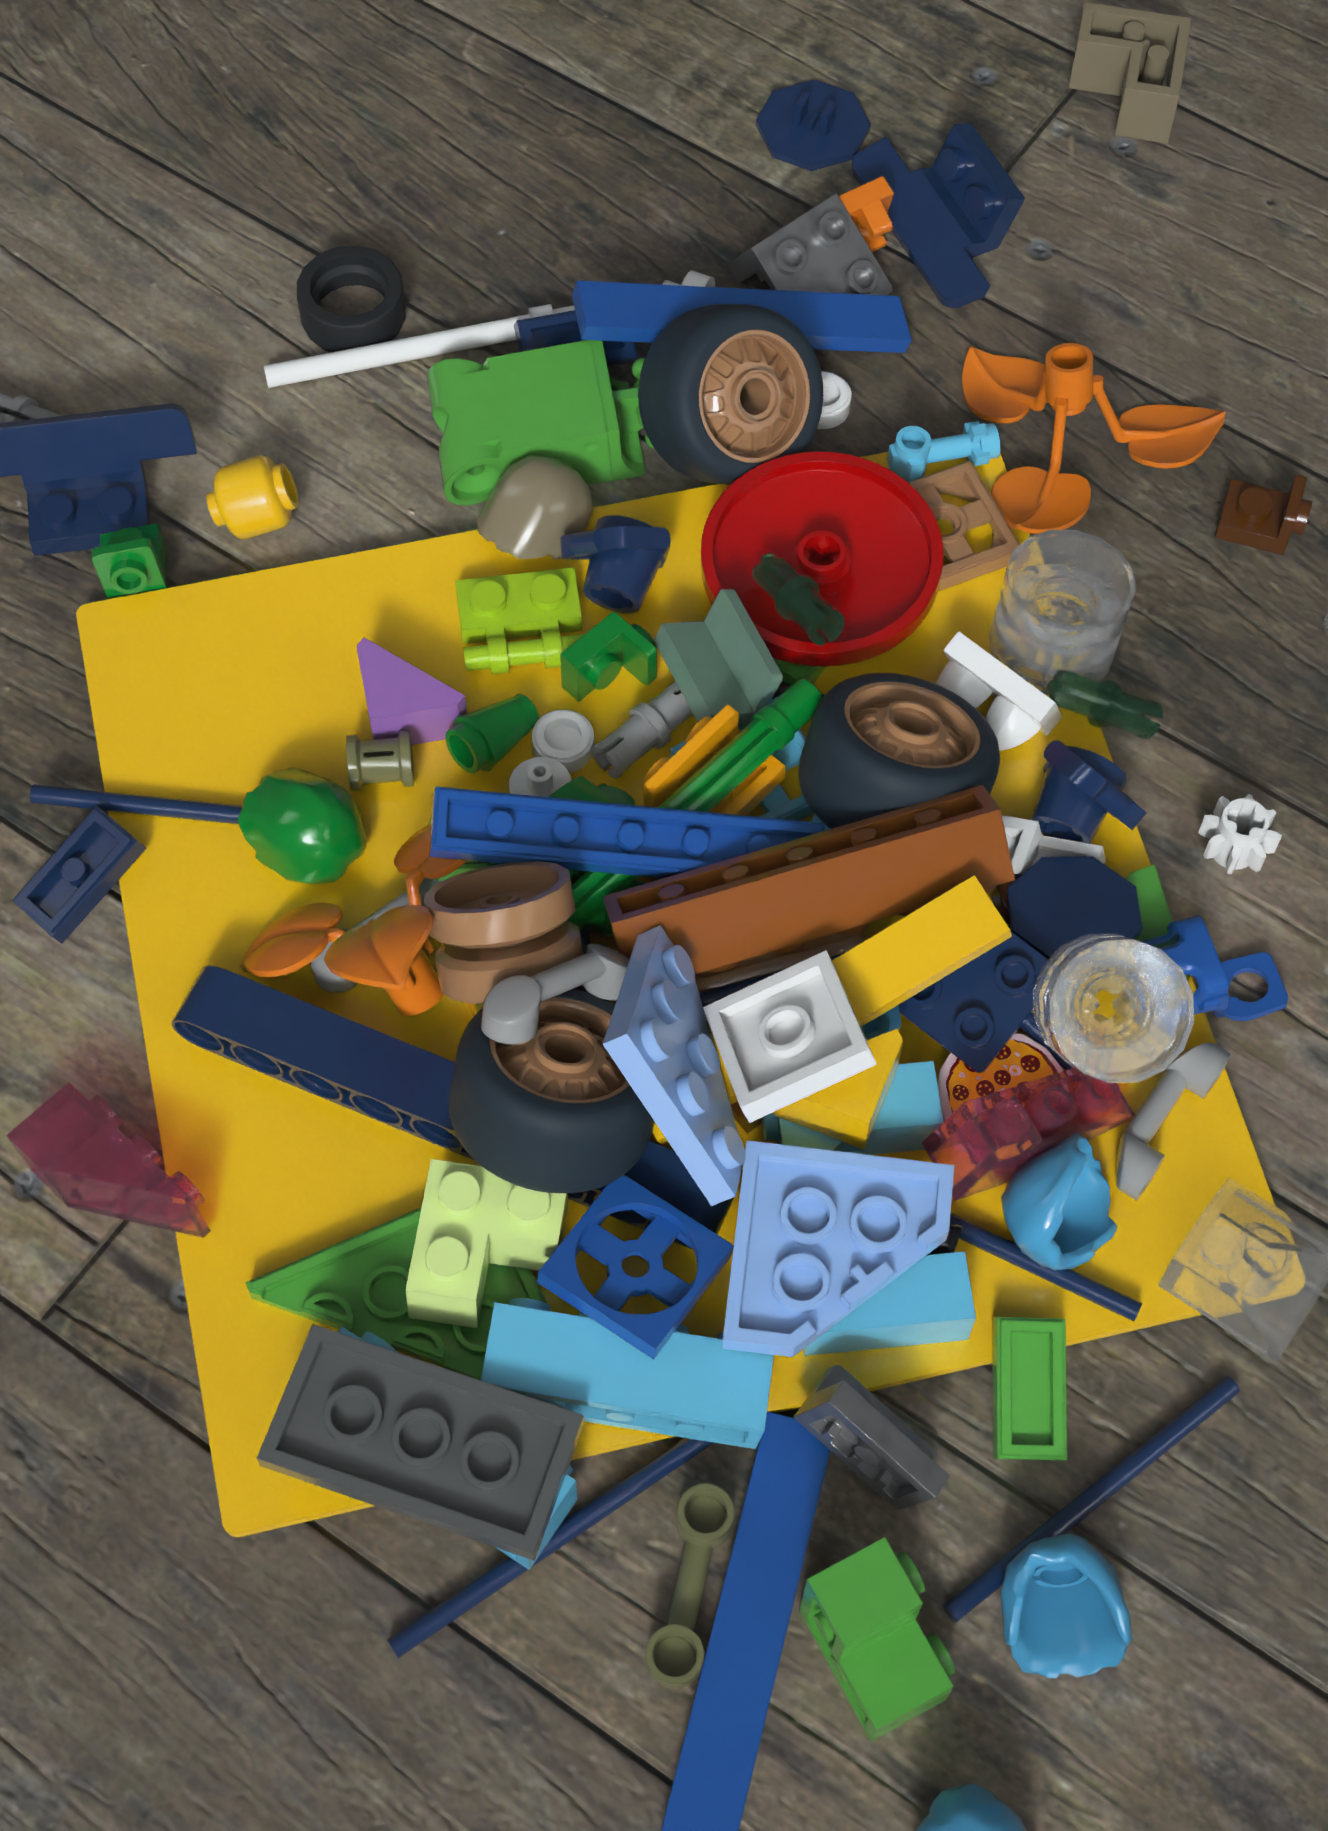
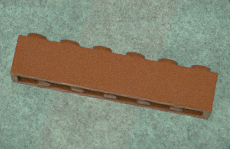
(819, 882)

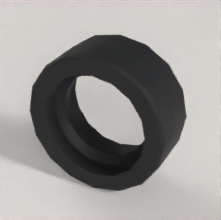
(343, 268)

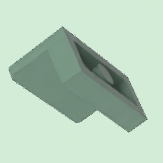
(720, 660)

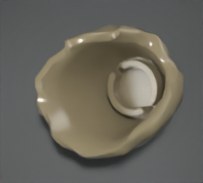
(535, 506)

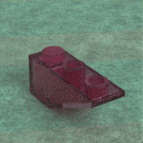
(1009, 1127)
(99, 1170)

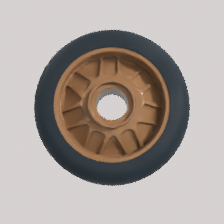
(729, 391)
(892, 745)
(552, 1107)

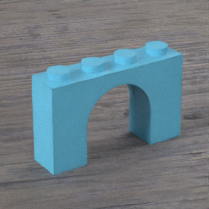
(934, 1295)

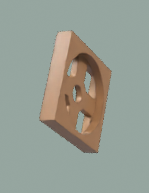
(966, 483)

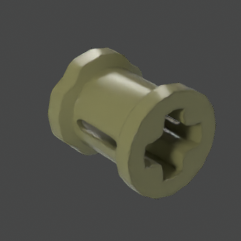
(380, 760)

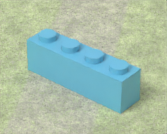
(583, 1367)

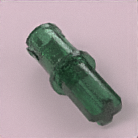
(798, 599)
(1104, 703)

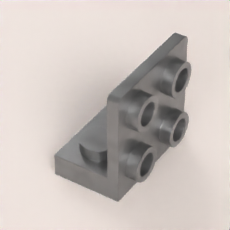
(815, 255)

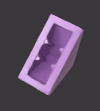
(405, 697)

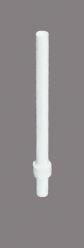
(400, 349)

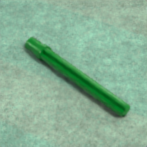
(769, 731)

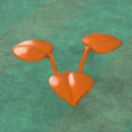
(1008, 387)
(381, 954)

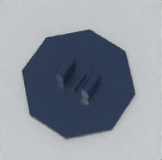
(813, 125)
(1071, 898)

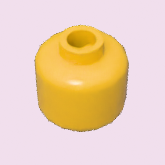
(253, 497)

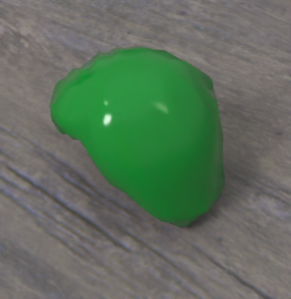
(303, 826)

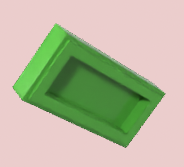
(1029, 1388)

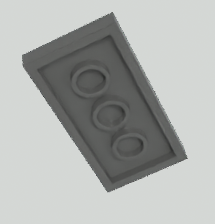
(422, 1441)

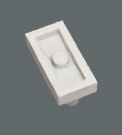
(1017, 707)

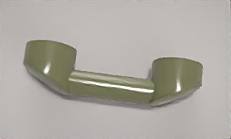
(703, 1523)

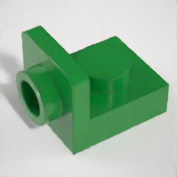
(131, 561)
(602, 652)

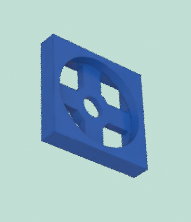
(642, 1331)

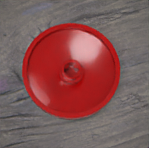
(847, 528)

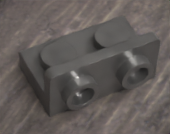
(871, 1440)

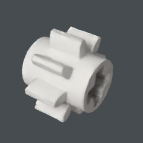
(1239, 834)

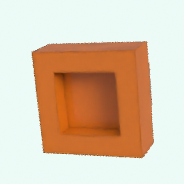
(869, 210)

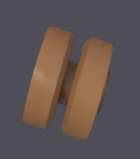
(501, 925)

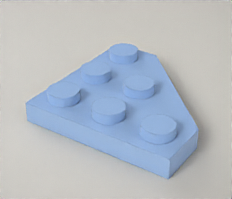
(672, 1065)
(824, 1238)

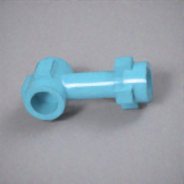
(916, 448)

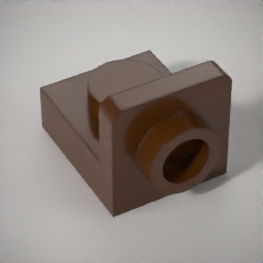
(1263, 515)

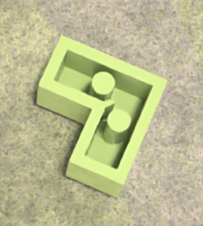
(467, 1224)

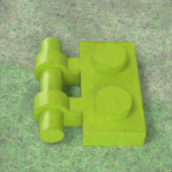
(515, 608)

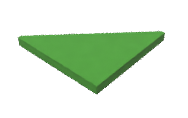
(364, 1290)

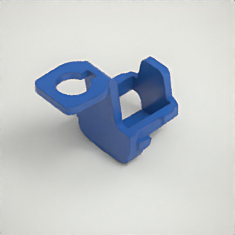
(1193, 950)

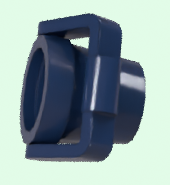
(621, 560)
(1079, 794)

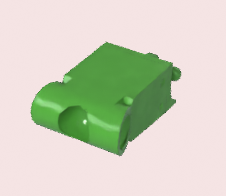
(533, 404)

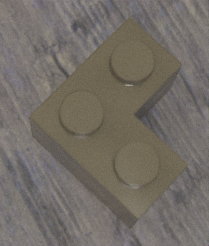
(1133, 58)

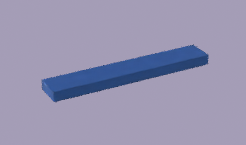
(826, 319)
(596, 834)
(748, 1631)

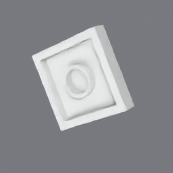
(788, 1036)

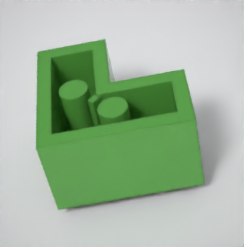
(870, 1637)

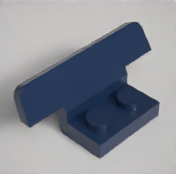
(946, 210)
(89, 471)

